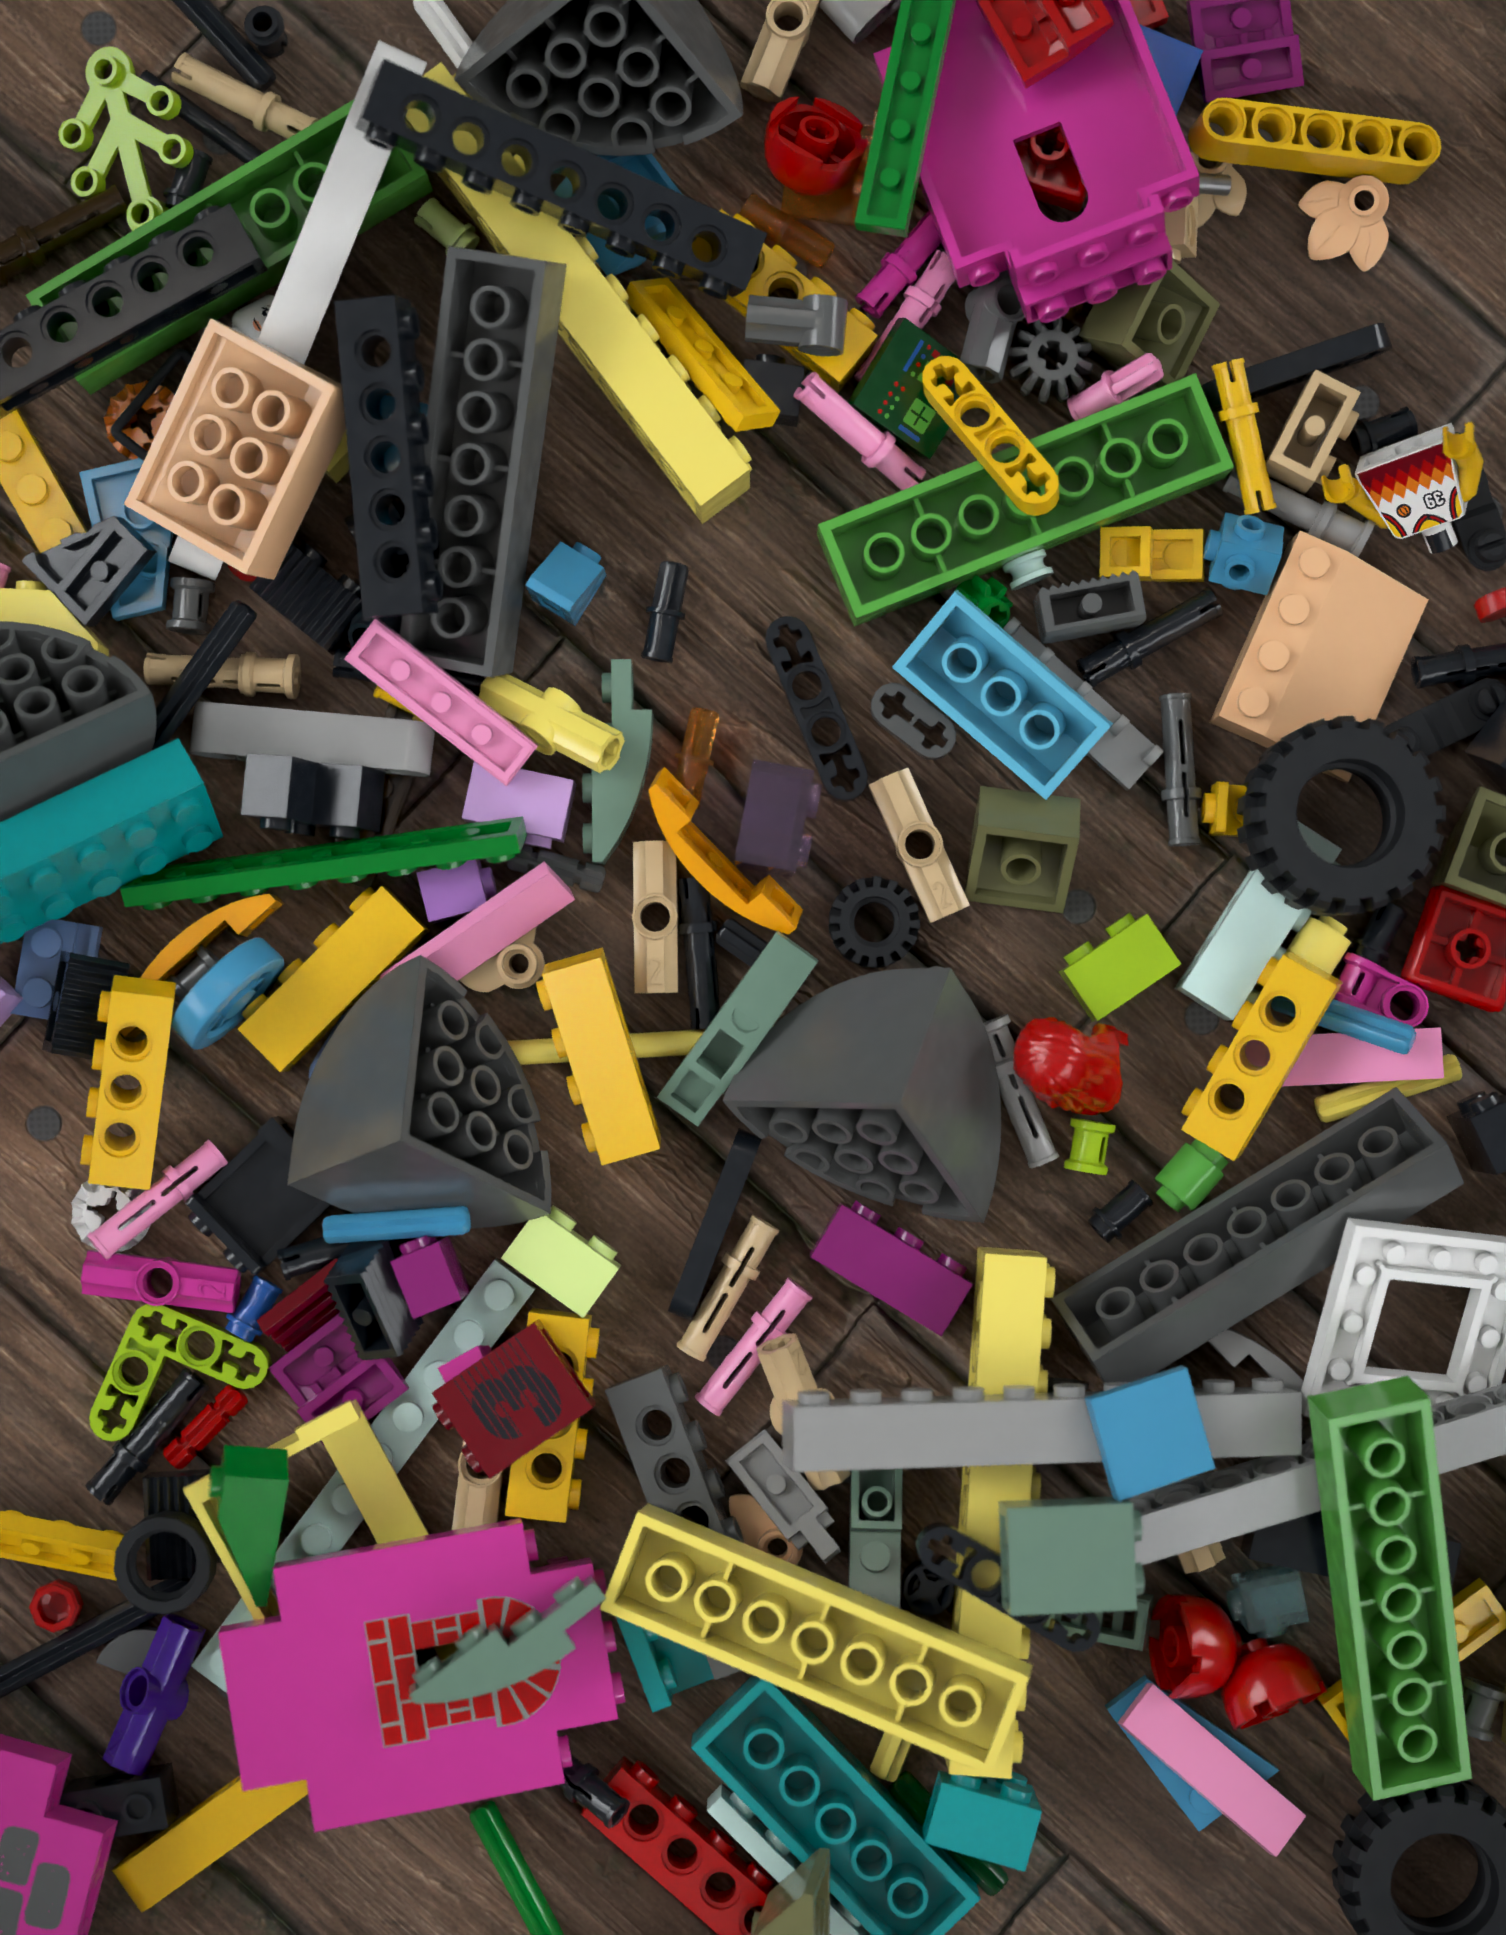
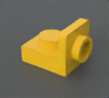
(1220, 809)

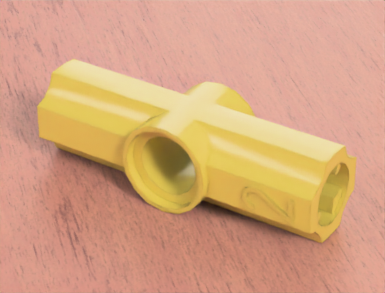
(554, 722)

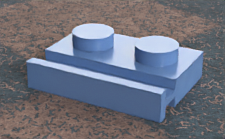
(41, 959)

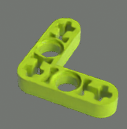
(155, 1352)

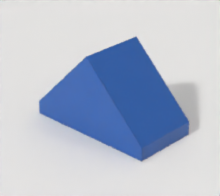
(1174, 62)

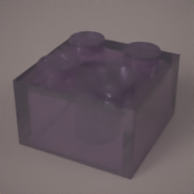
(775, 817)

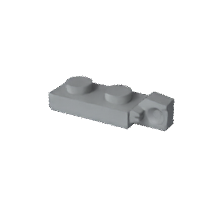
(784, 1495)

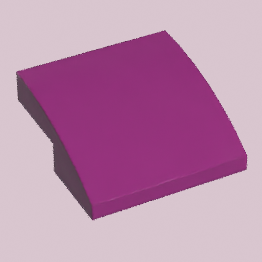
(1244, 46)
(327, 1373)

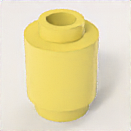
(1321, 942)

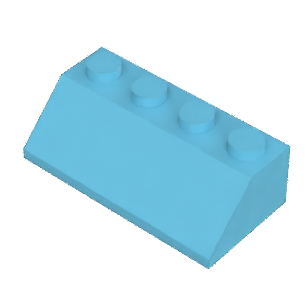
(1001, 695)

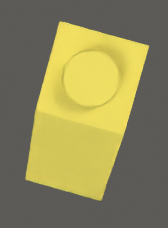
(37, 605)

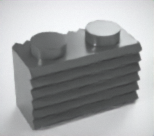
(1089, 608)

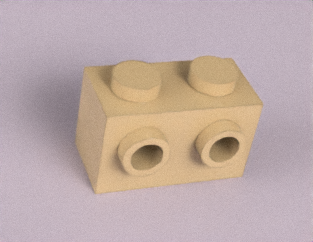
(1310, 432)

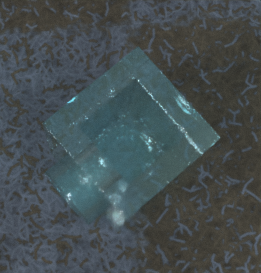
(1267, 1600)

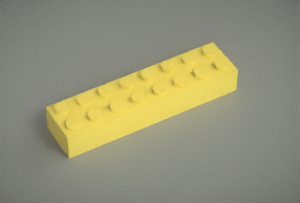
(817, 1638)

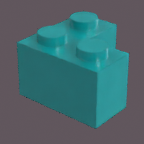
(984, 1817)

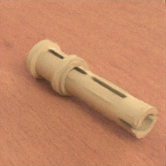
(246, 673)

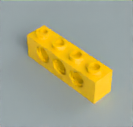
(778, 270)
(1230, 1129)
(130, 1158)
(529, 1492)

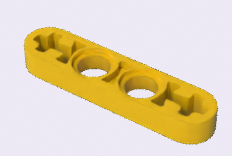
(996, 431)

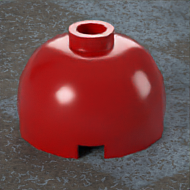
(813, 146)
(1194, 1646)
(1269, 1683)

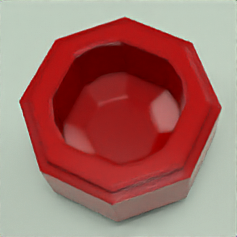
(56, 1605)

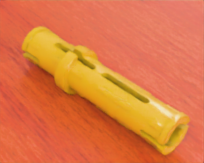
(1244, 435)

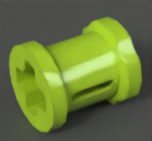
(1089, 1146)

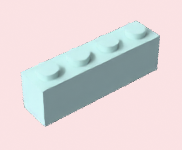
(1246, 939)

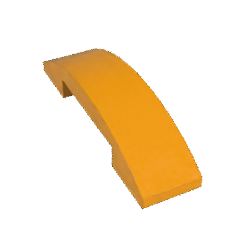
(763, 903)
(241, 915)

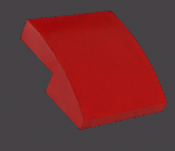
(1044, 33)

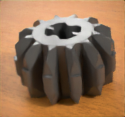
(1065, 352)

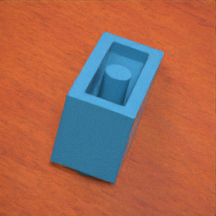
(567, 581)

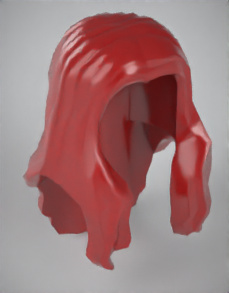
(1069, 1066)

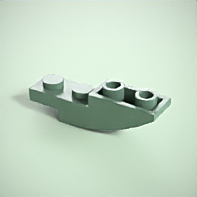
(618, 791)
(737, 1028)
(875, 1533)
(492, 1662)

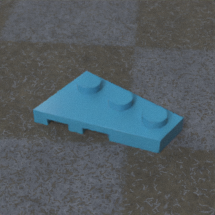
(105, 496)
(1191, 1802)

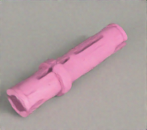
(920, 300)
(876, 447)
(205, 1160)
(717, 1393)

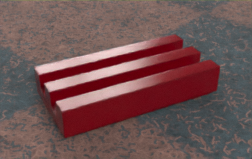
(300, 1311)

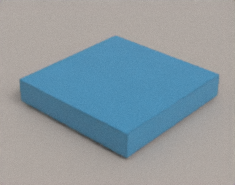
(1149, 1433)

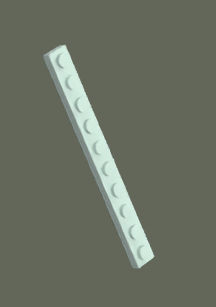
(398, 1428)

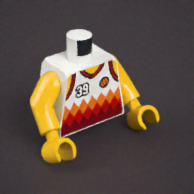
(1414, 485)

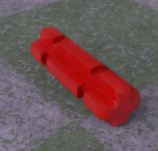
(205, 1426)

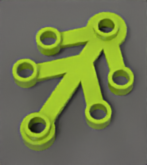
(123, 132)

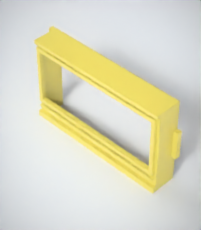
(365, 1473)

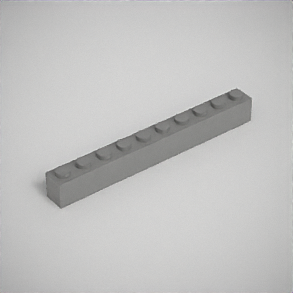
(1012, 1426)

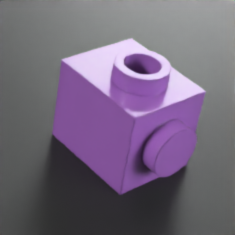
(456, 890)

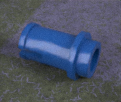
(255, 1303)

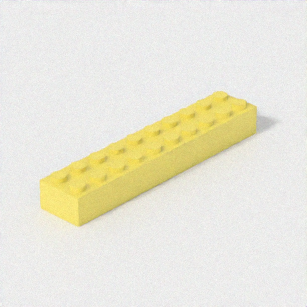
(609, 341)
(1003, 1351)

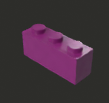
(892, 1266)

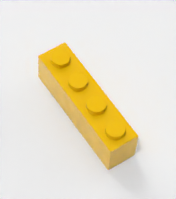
(331, 978)
(600, 1056)

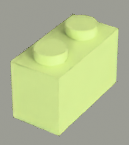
(563, 1260)

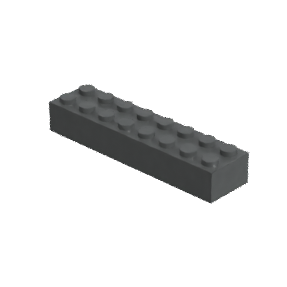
(486, 451)
(1256, 1240)

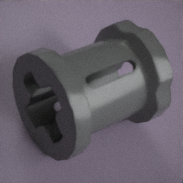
(190, 606)
(193, 971)
(1480, 1707)

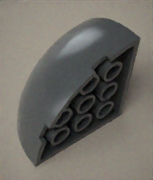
(605, 72)
(64, 714)
(883, 1091)
(421, 1109)

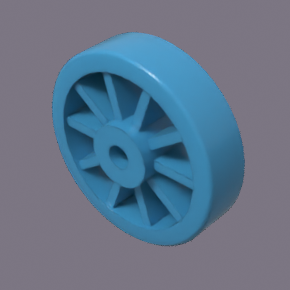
(225, 991)

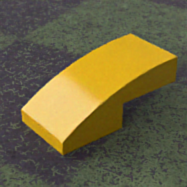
(1153, 554)

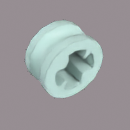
(1027, 569)

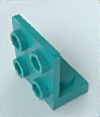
(663, 1664)

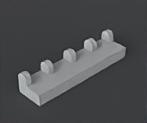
(1123, 749)

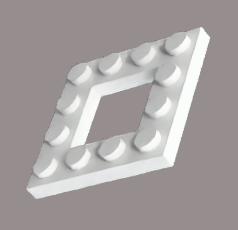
(1385, 1251)

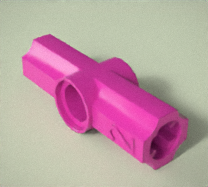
(130, 1279)

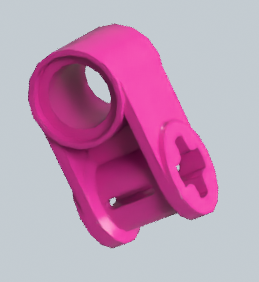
(1377, 988)

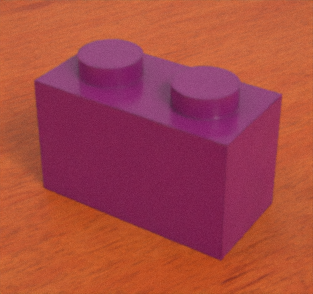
(429, 1274)

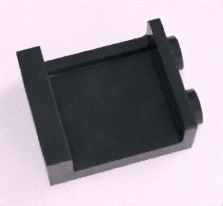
(253, 1205)

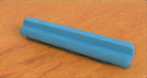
(1359, 1024)
(396, 1224)

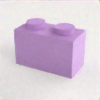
(538, 797)

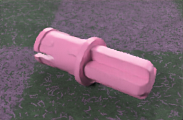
(1116, 386)

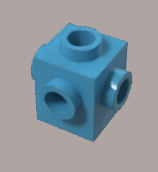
(1244, 553)

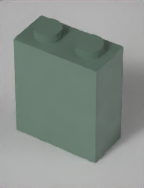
(1069, 1555)

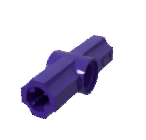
(154, 1694)

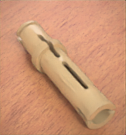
(261, 108)
(698, 1339)

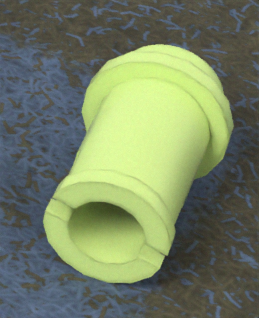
(445, 226)

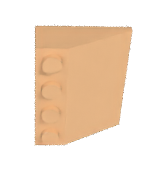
(241, 451)
(1319, 645)

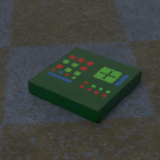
(894, 392)

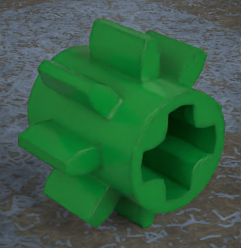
(988, 598)

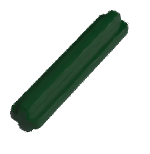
(915, 1800)

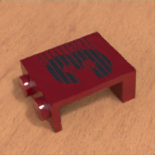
(512, 1400)

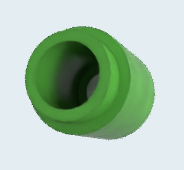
(1190, 1176)

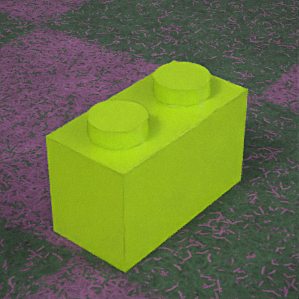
(1119, 966)

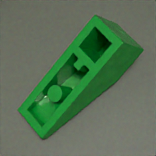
(250, 1509)

